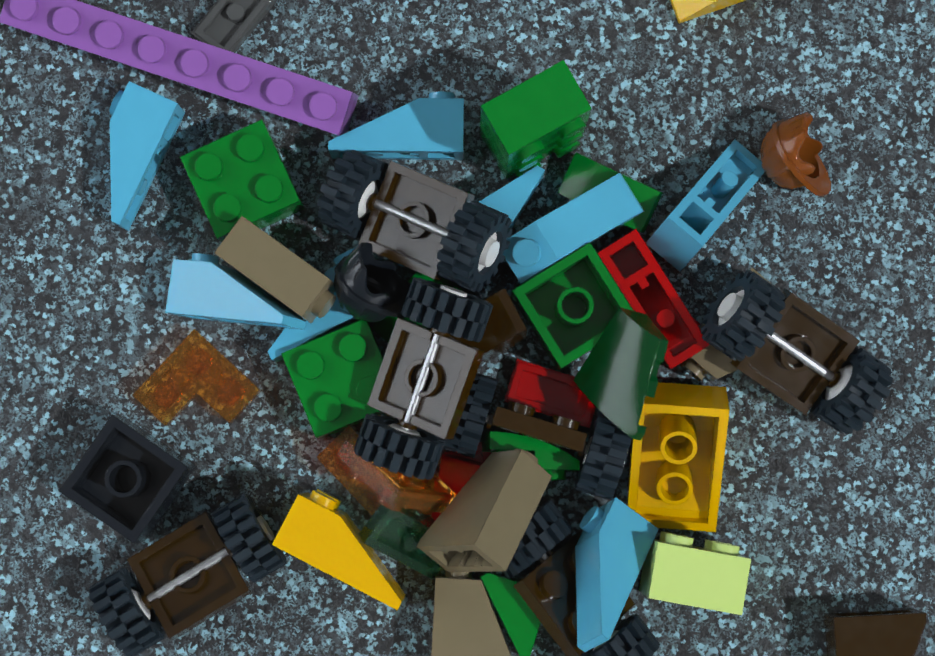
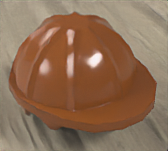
(792, 156)

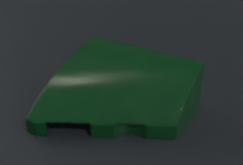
(624, 369)

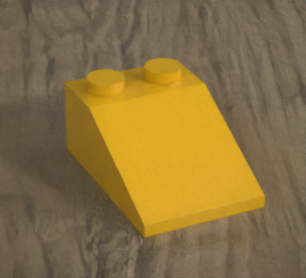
(680, 457)
(331, 542)

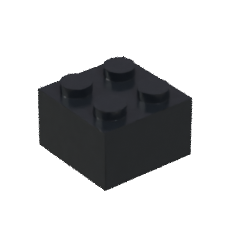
(127, 478)

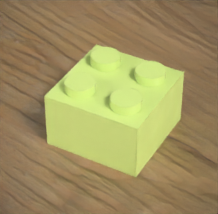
(695, 575)

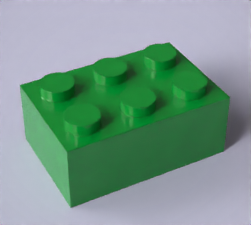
(535, 120)

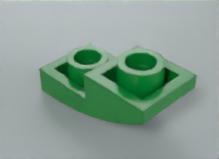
(587, 173)
(549, 457)

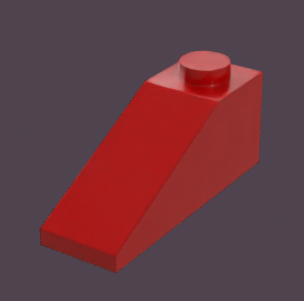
(652, 294)

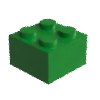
(242, 178)
(570, 305)
(336, 377)

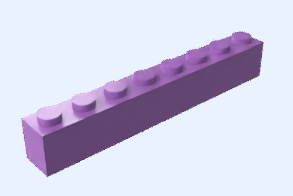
(185, 61)

